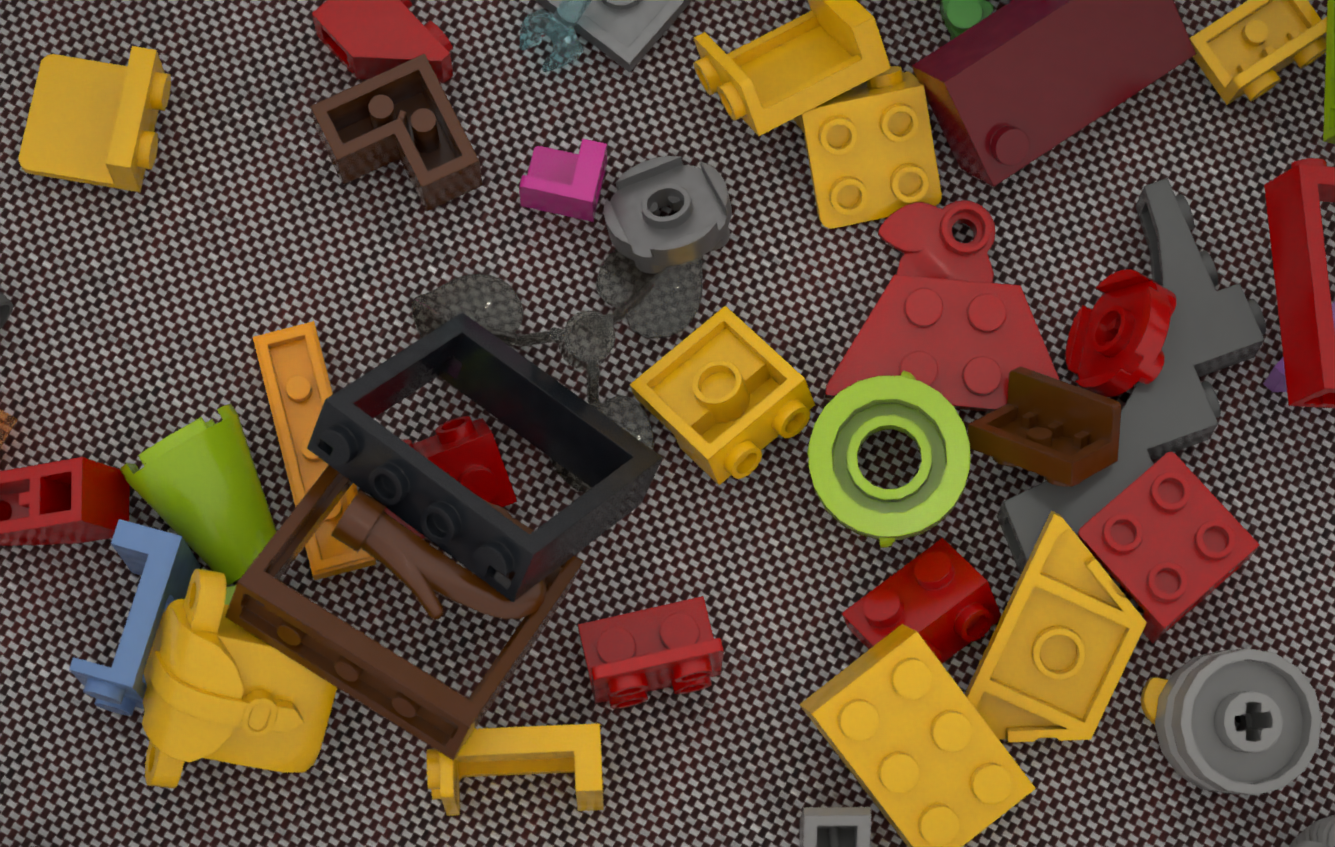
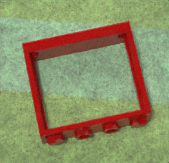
(1303, 280)

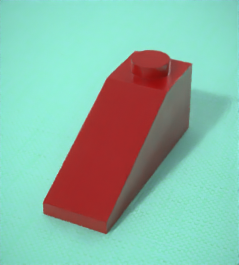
(61, 503)

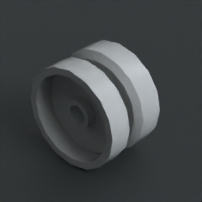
(1276, 721)

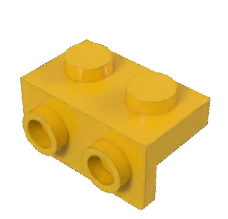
(1256, 42)

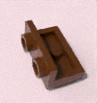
(1050, 429)

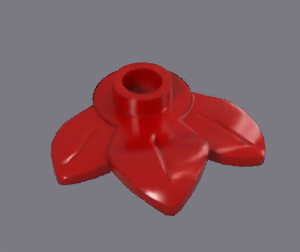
(930, 247)

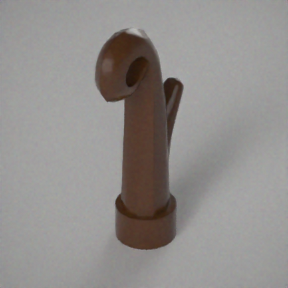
(425, 567)

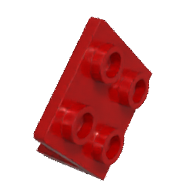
(1167, 542)
(651, 652)

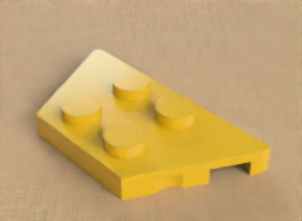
(1056, 645)

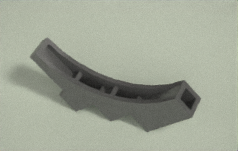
(1175, 409)

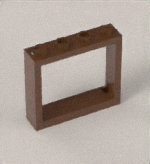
(357, 661)

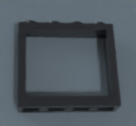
(524, 400)

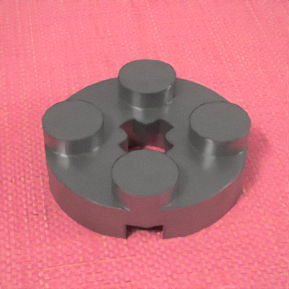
(675, 239)

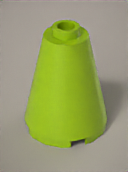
(208, 492)

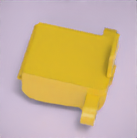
(226, 693)

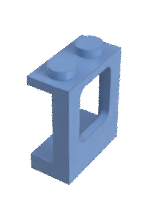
(165, 575)

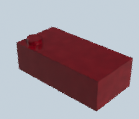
(1045, 74)

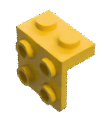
(95, 119)
(871, 150)

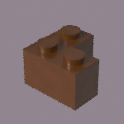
(401, 118)

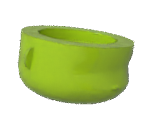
(897, 405)

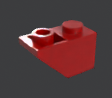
(380, 36)

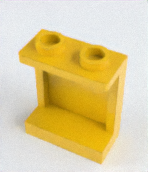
(794, 64)
(522, 752)

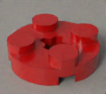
(1121, 335)

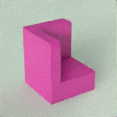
(565, 180)

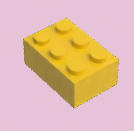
(917, 743)

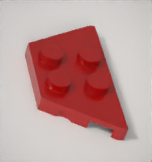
(950, 337)

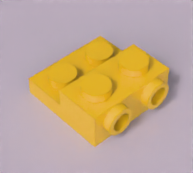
(725, 396)

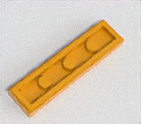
(296, 392)

